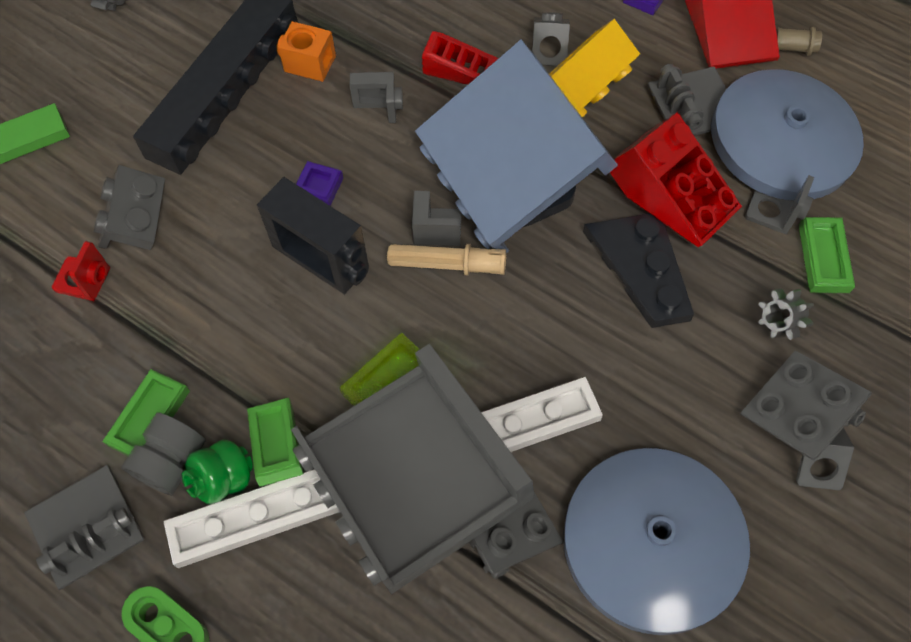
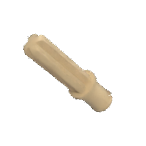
(466, 259)

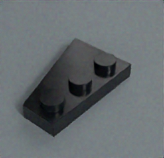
(646, 264)

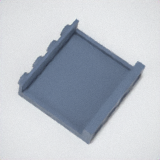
(510, 146)

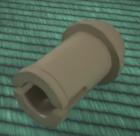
(799, 40)

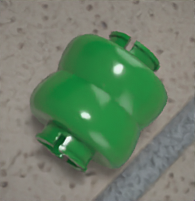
(217, 471)

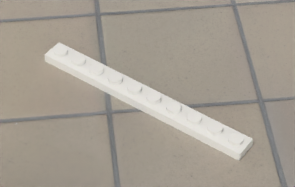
(297, 502)

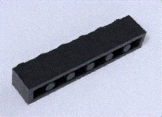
(214, 84)

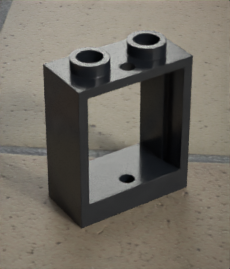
(314, 235)

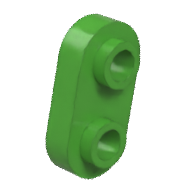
(170, 623)

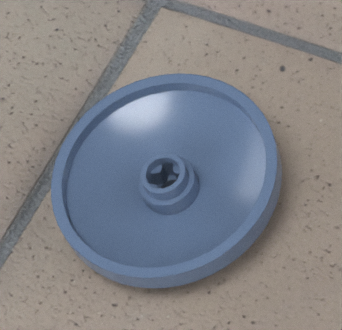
(783, 127)
(650, 580)

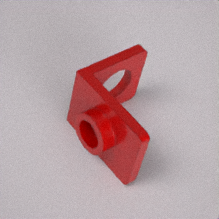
(86, 270)

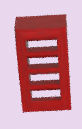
(451, 48)

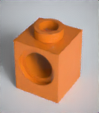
(306, 51)

